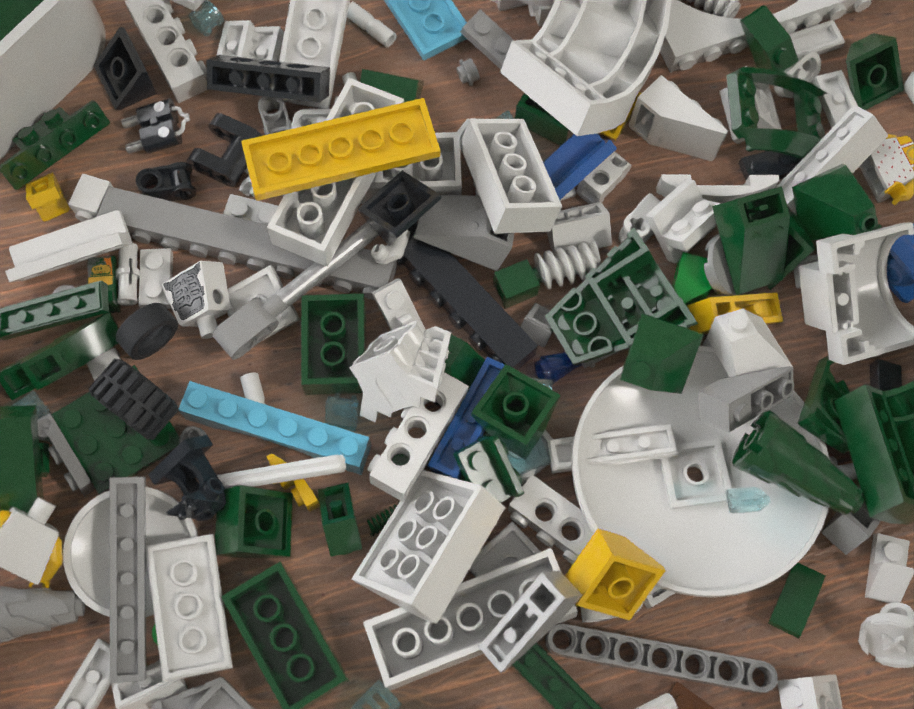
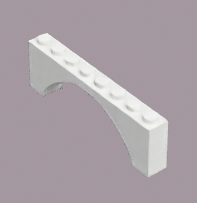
(704, 37)

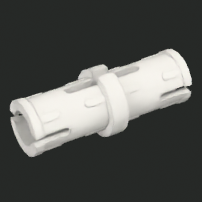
(127, 275)

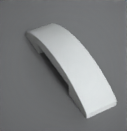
(719, 193)

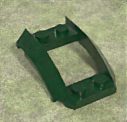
(745, 116)

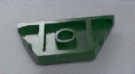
(819, 410)

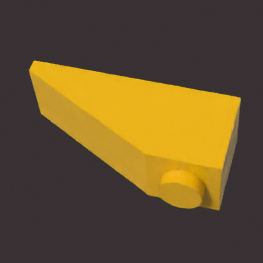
(763, 305)

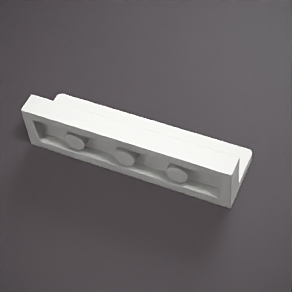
(846, 143)
(68, 246)

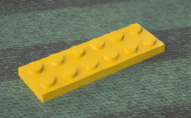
(340, 149)

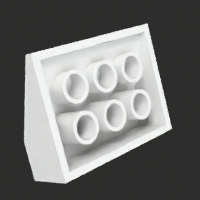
(429, 544)

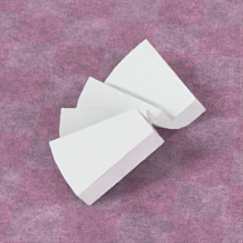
(590, 60)

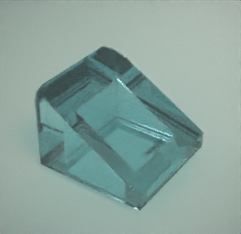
(746, 500)

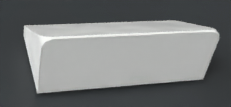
(145, 693)

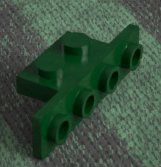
(51, 141)

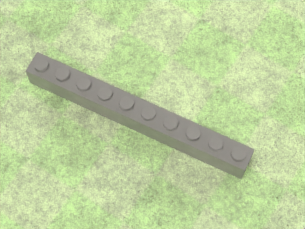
(233, 241)

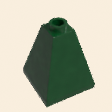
(834, 205)

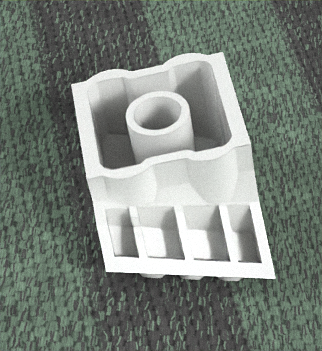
(401, 368)

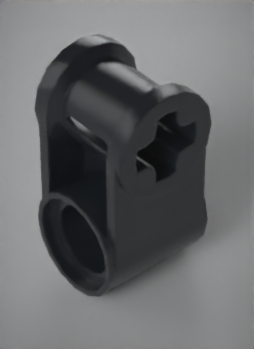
(167, 182)

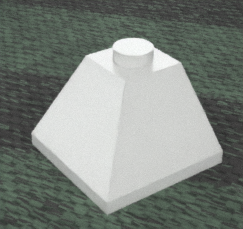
(745, 344)

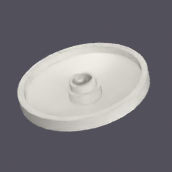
(88, 546)

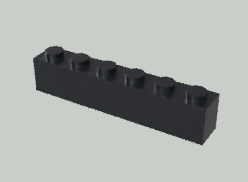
(467, 303)

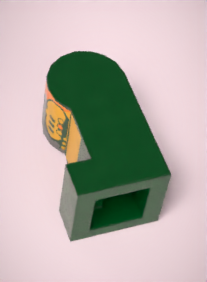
(104, 269)

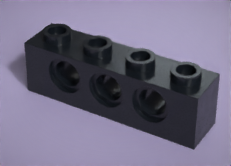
(268, 78)

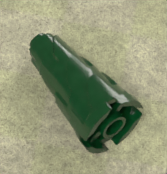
(785, 458)

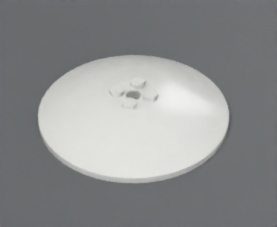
(683, 520)

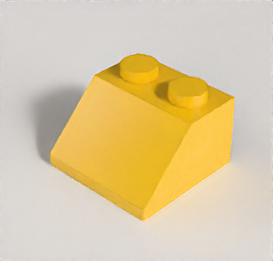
(613, 575)

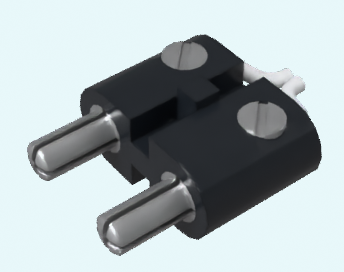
(157, 125)

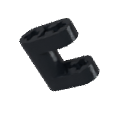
(232, 163)

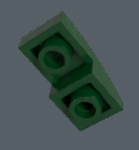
(796, 600)

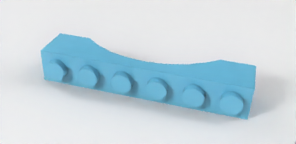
(248, 417)

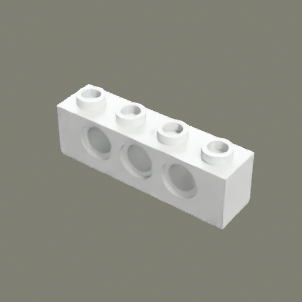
(183, 80)
(400, 479)
(563, 514)

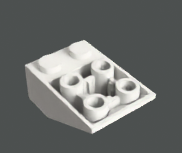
(676, 122)

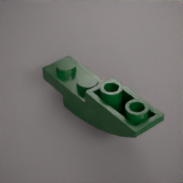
(60, 357)

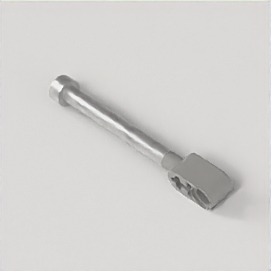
(258, 320)

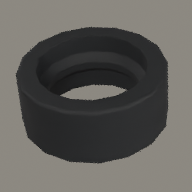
(147, 331)

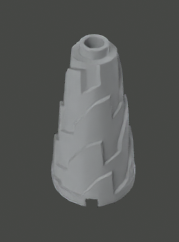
(36, 610)

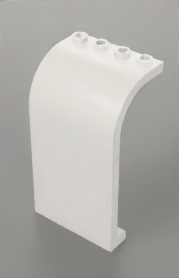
(45, 61)

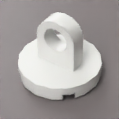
(890, 635)

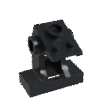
(183, 466)

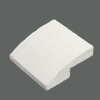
(247, 41)

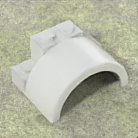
(851, 295)

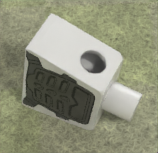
(199, 296)

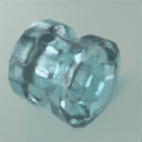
(206, 18)

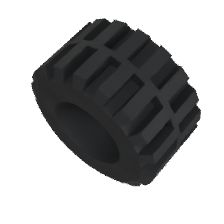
(133, 398)

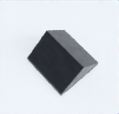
(123, 72)
(398, 206)

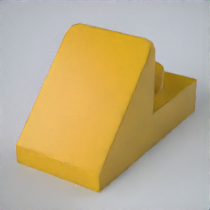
(46, 197)

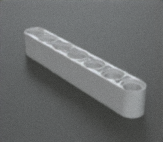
(675, 654)

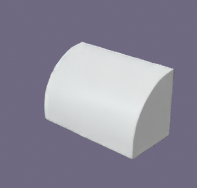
(581, 226)

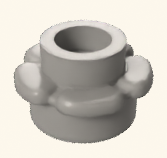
(467, 71)

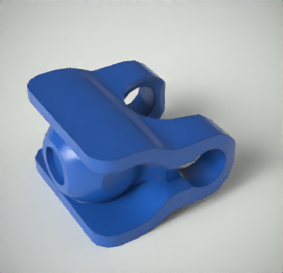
(901, 268)

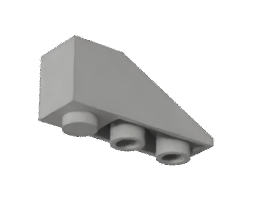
(743, 397)

